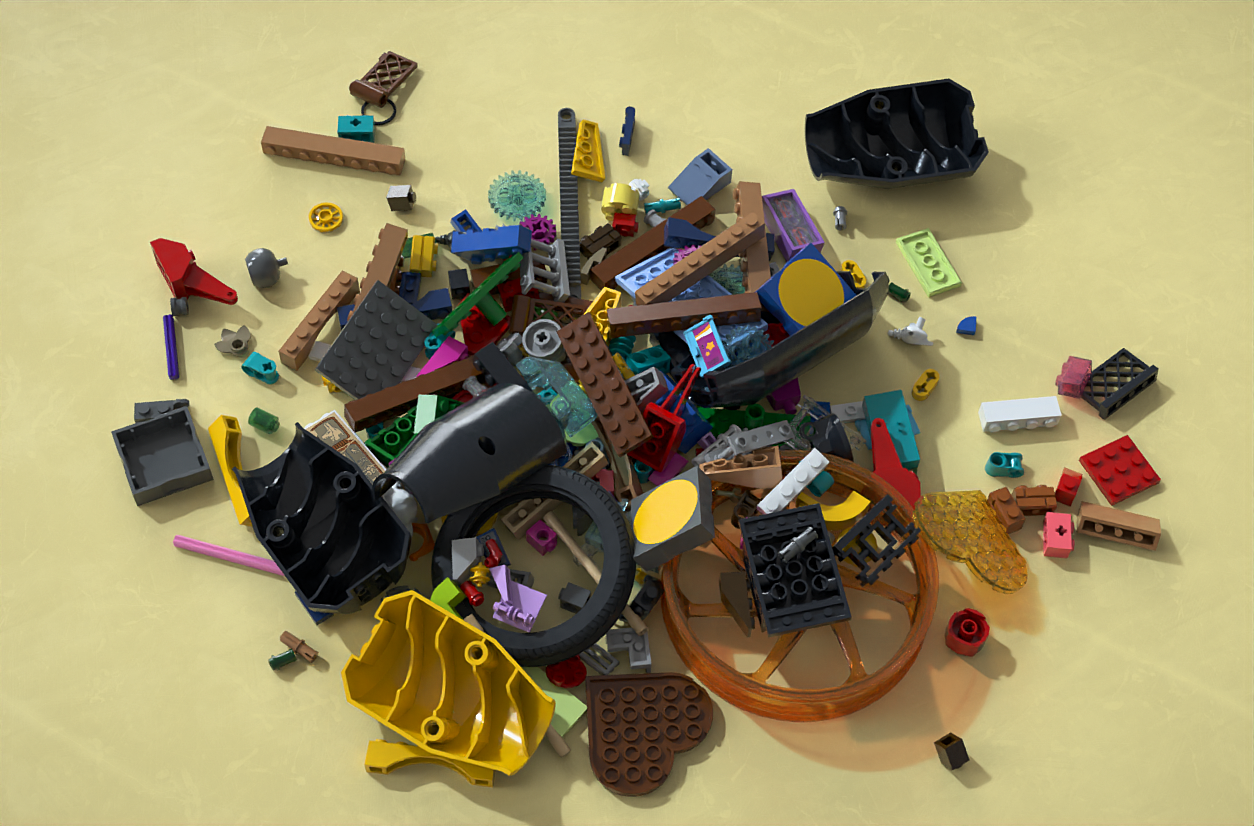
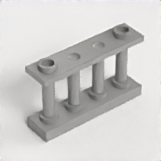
(557, 266)
(754, 439)

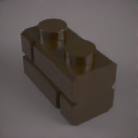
(602, 237)

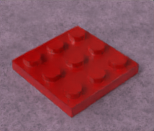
(1119, 470)

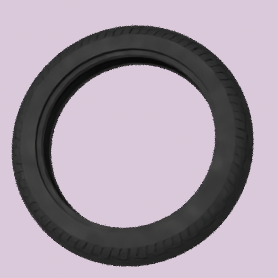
(613, 588)

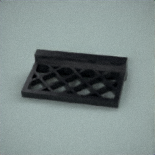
(1128, 389)

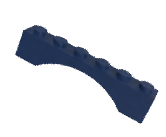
(681, 233)
(434, 305)

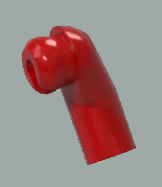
(495, 554)

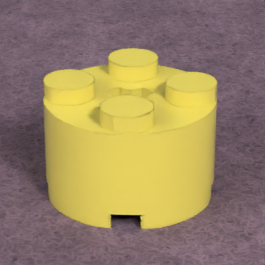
(619, 199)

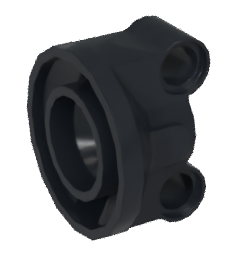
(828, 437)

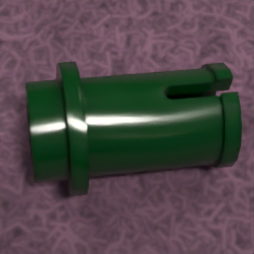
(898, 292)
(281, 660)

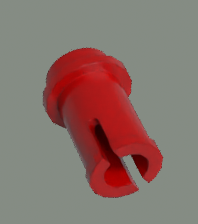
(475, 597)

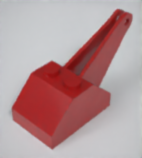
(185, 276)
(666, 426)
(888, 466)

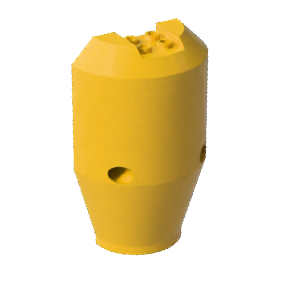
(431, 655)

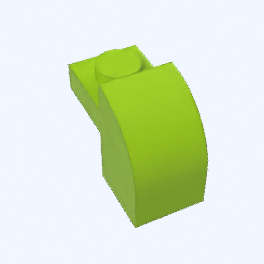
(448, 596)

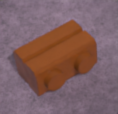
(1035, 500)
(1006, 510)

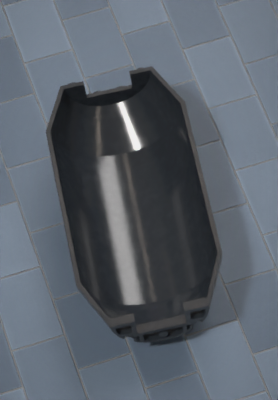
(793, 356)

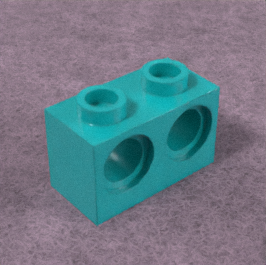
(649, 358)

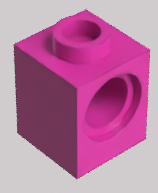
(540, 530)

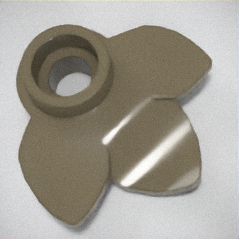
(233, 340)

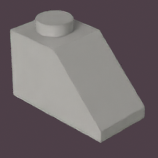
(465, 555)

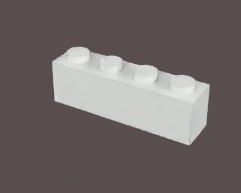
(1019, 414)
(793, 483)

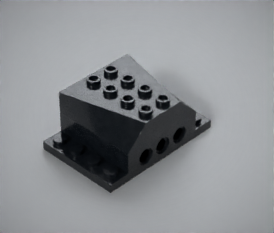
(803, 590)

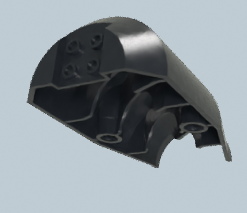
(896, 136)
(476, 451)
(323, 527)

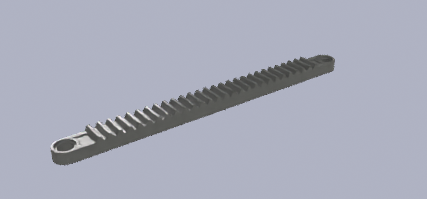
(569, 199)

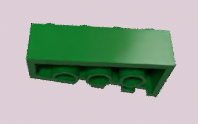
(393, 439)

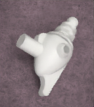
(912, 334)

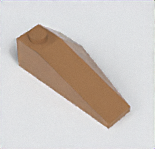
(756, 470)

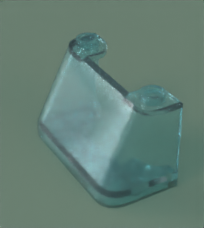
(573, 406)

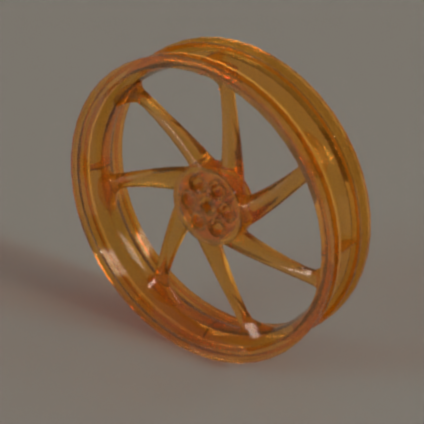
(860, 690)

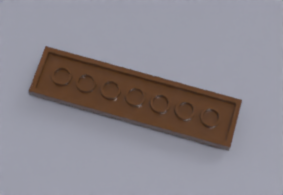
(605, 385)

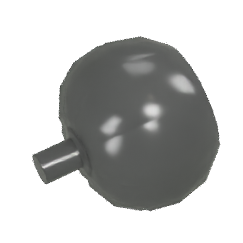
(264, 267)

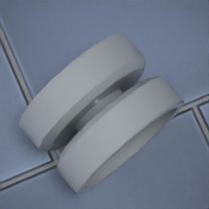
(543, 342)

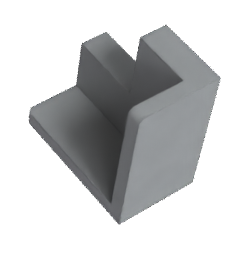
(637, 646)

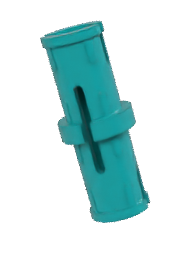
(663, 205)

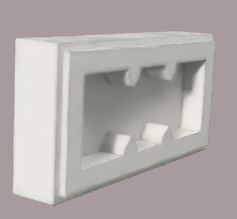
(848, 412)

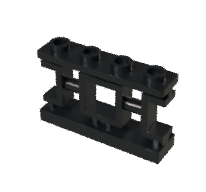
(863, 528)

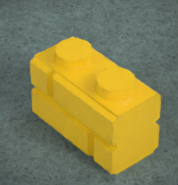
(423, 254)

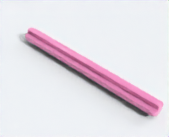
(226, 554)

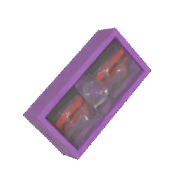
(790, 223)

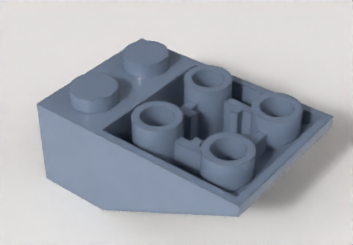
(702, 177)

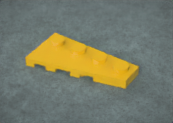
(588, 153)

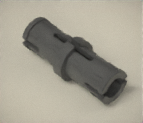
(797, 544)

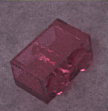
(1074, 377)

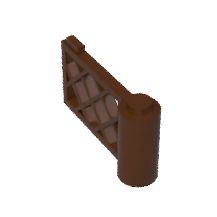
(372, 91)
(523, 312)

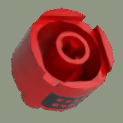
(966, 632)

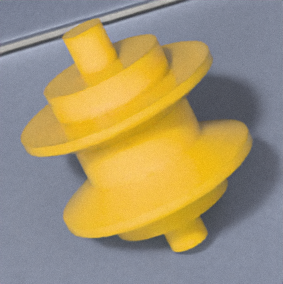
(479, 574)

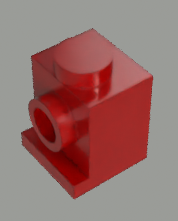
(625, 224)

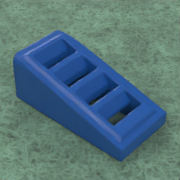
(464, 215)

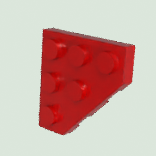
(479, 331)

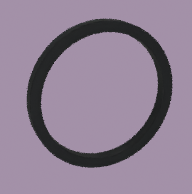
(382, 122)

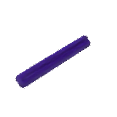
(171, 349)

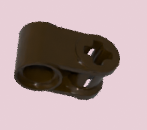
(745, 507)

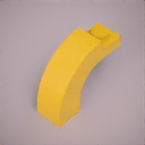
(841, 515)

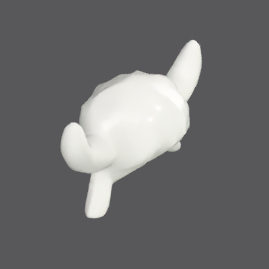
(403, 505)

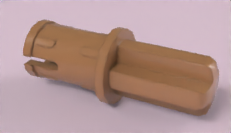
(298, 646)

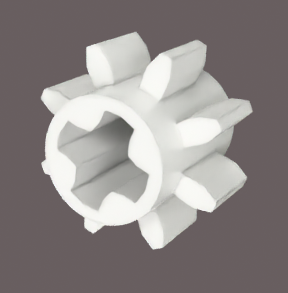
(641, 186)

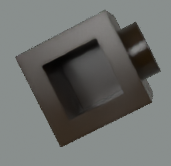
(401, 198)
(951, 751)

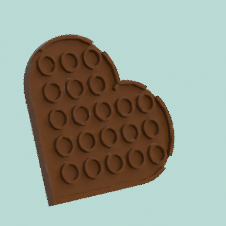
(640, 725)

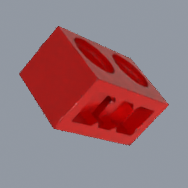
(511, 288)

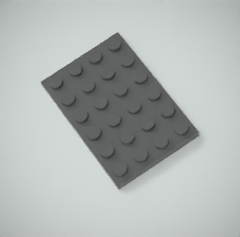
(376, 344)

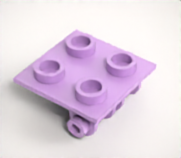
(524, 610)

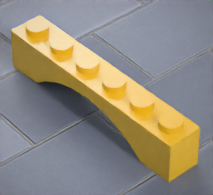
(226, 441)
(388, 757)

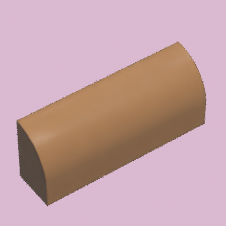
(1118, 525)

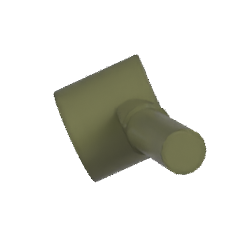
(732, 494)

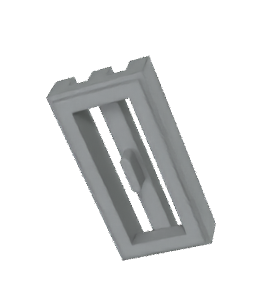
(609, 668)

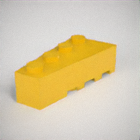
(605, 300)

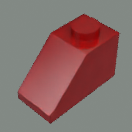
(1068, 486)

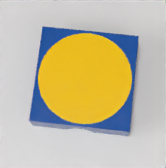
(804, 290)

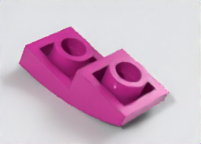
(672, 470)

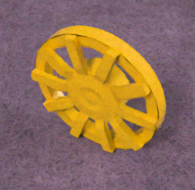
(325, 216)

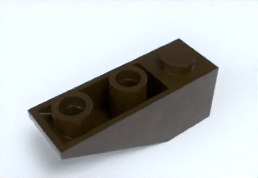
(735, 598)

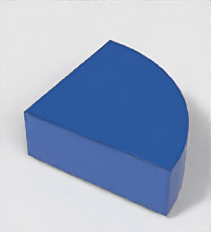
(967, 326)

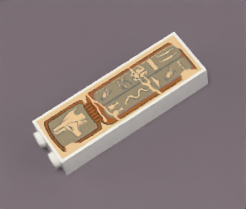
(341, 437)

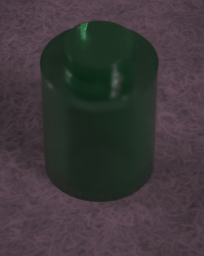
(263, 421)

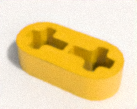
(856, 273)
(921, 382)

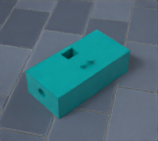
(893, 410)

